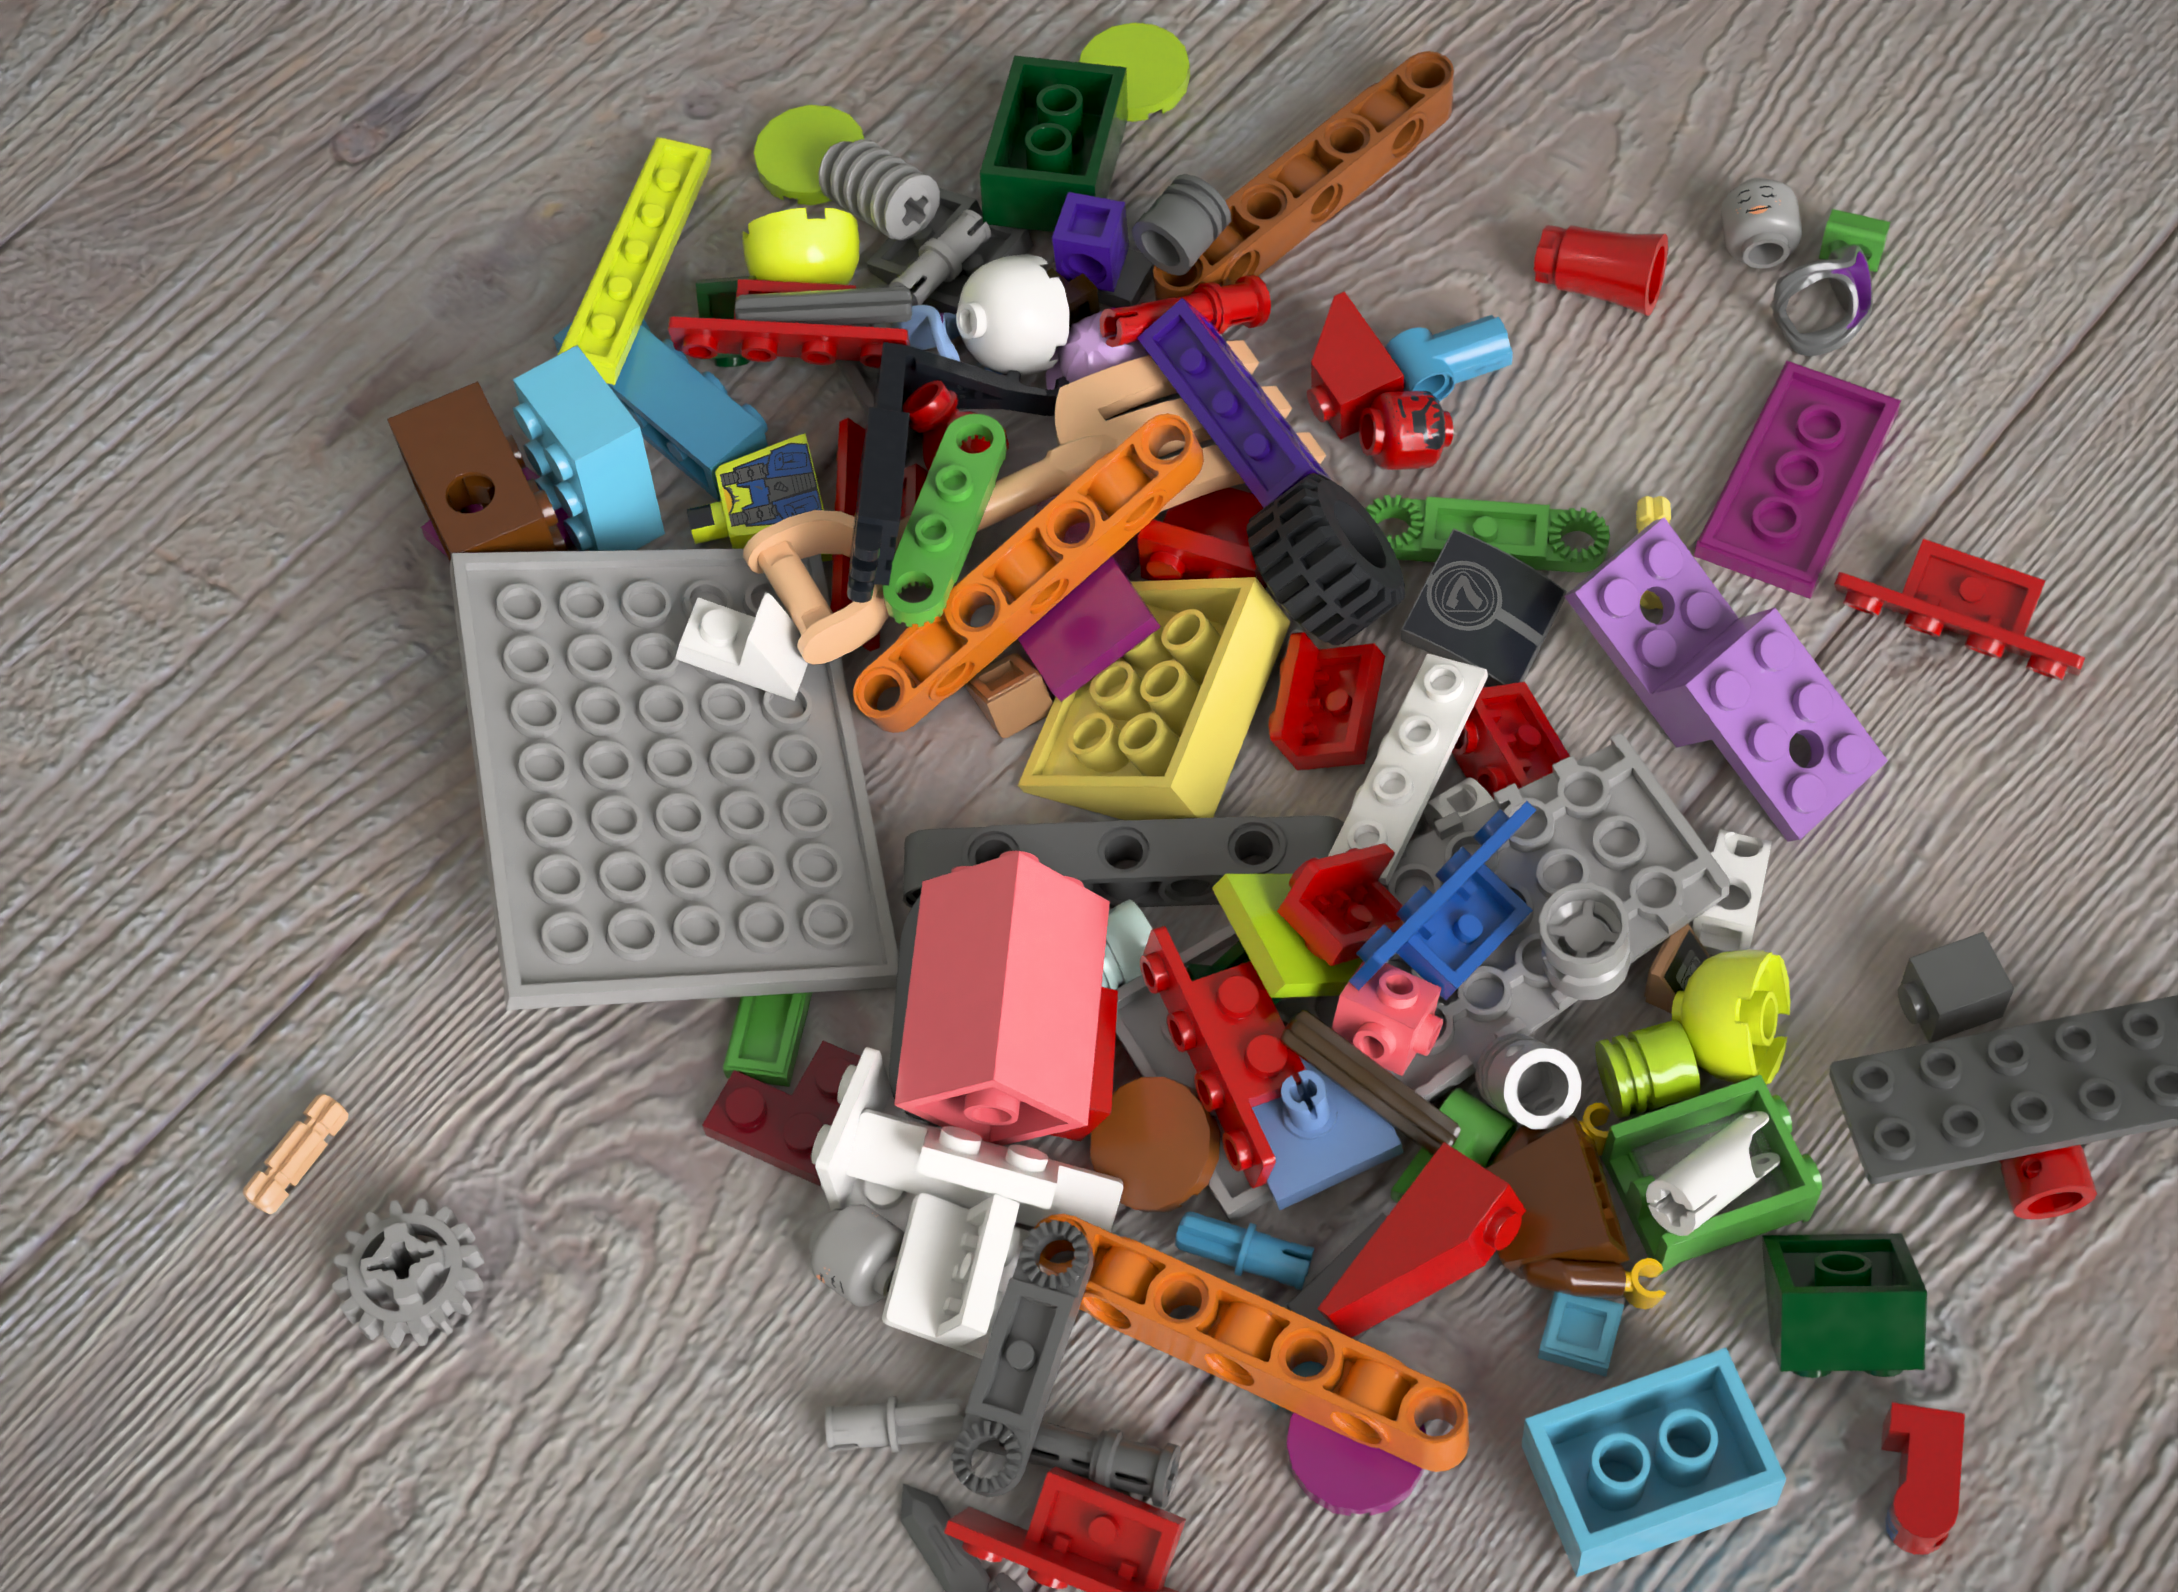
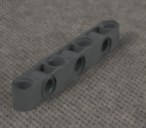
(1174, 856)

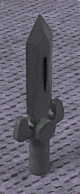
(954, 1568)

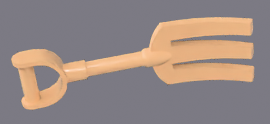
(1081, 441)

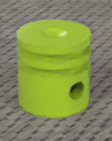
(1647, 1068)

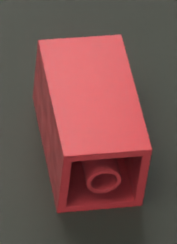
(1003, 1000)

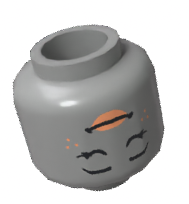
(1761, 222)
(856, 1253)

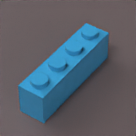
(683, 410)

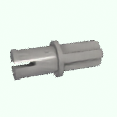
(893, 1423)

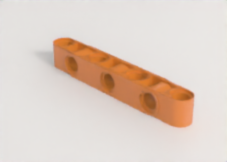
(1031, 573)
(1261, 1343)

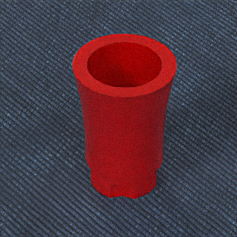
(1603, 265)

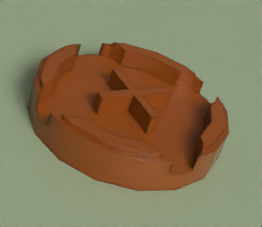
(1157, 1144)

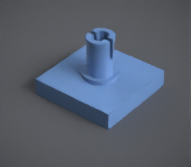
(1320, 1137)

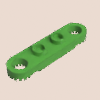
(945, 519)
(1519, 529)

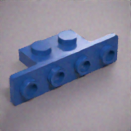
(1460, 923)

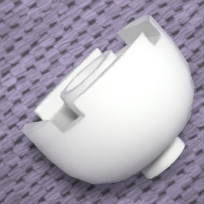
(1013, 315)

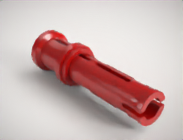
(1225, 306)

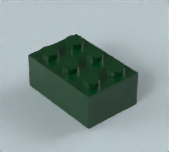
(1052, 137)

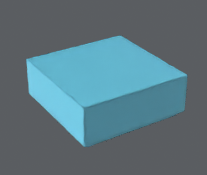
(1581, 1332)

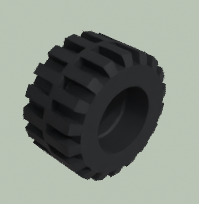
(1325, 559)

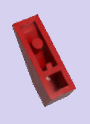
(1431, 1238)

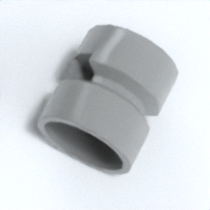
(1585, 941)

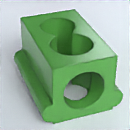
(1850, 228)

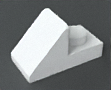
(745, 647)

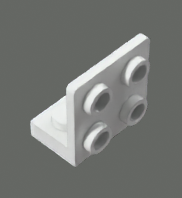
(860, 1089)

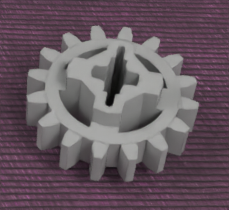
(381, 1267)

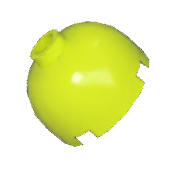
(802, 249)
(1734, 1012)

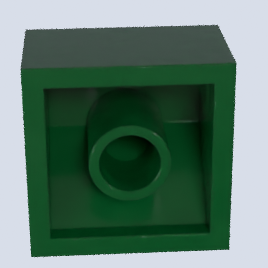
(1844, 1304)

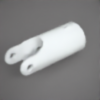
(1710, 1177)

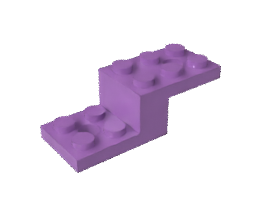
(1726, 679)

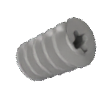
(879, 188)

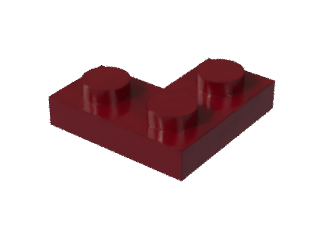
(777, 1124)

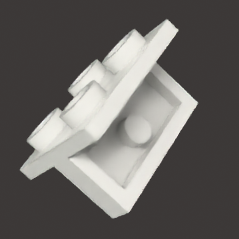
(954, 1271)

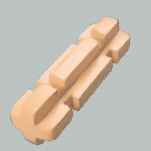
(295, 1153)

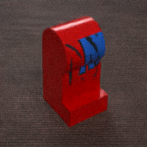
(1928, 1475)

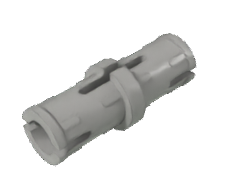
(942, 257)

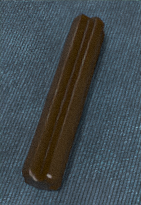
(1369, 1082)

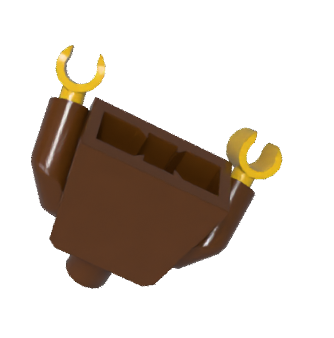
(1570, 1224)

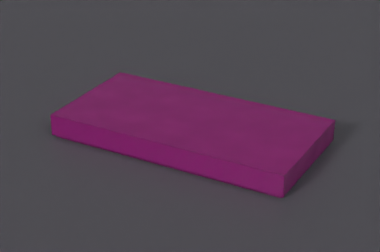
(1797, 479)

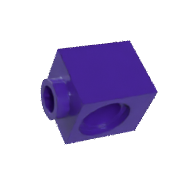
(1091, 239)

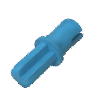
(1244, 1249)

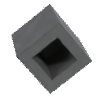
(1954, 988)

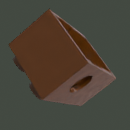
(464, 459)

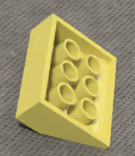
(1169, 714)

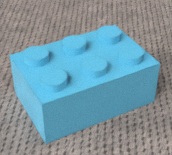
(587, 454)
(1652, 1461)

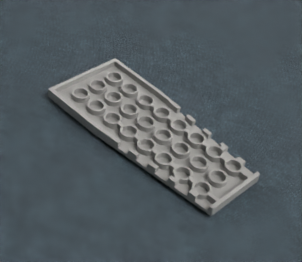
(1592, 823)

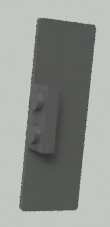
(2012, 1091)

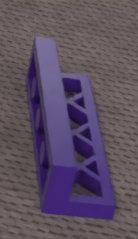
(1228, 402)

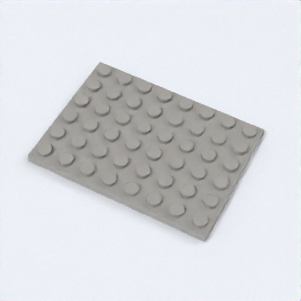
(652, 814)

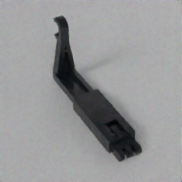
(885, 443)

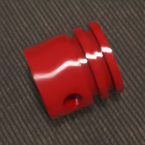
(2038, 1177)

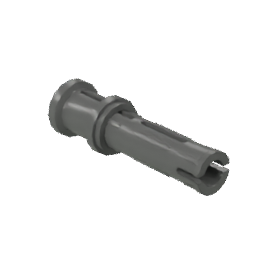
(1104, 1459)

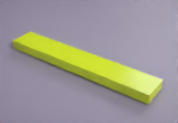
(637, 255)

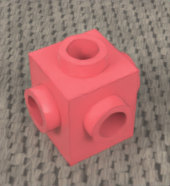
(1390, 1017)

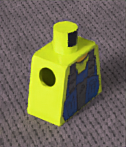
(759, 493)

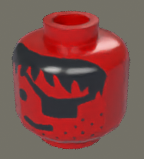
(1405, 430)

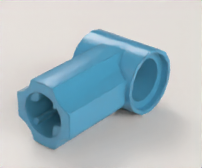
(1450, 356)

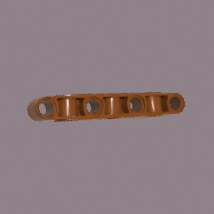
(1323, 173)

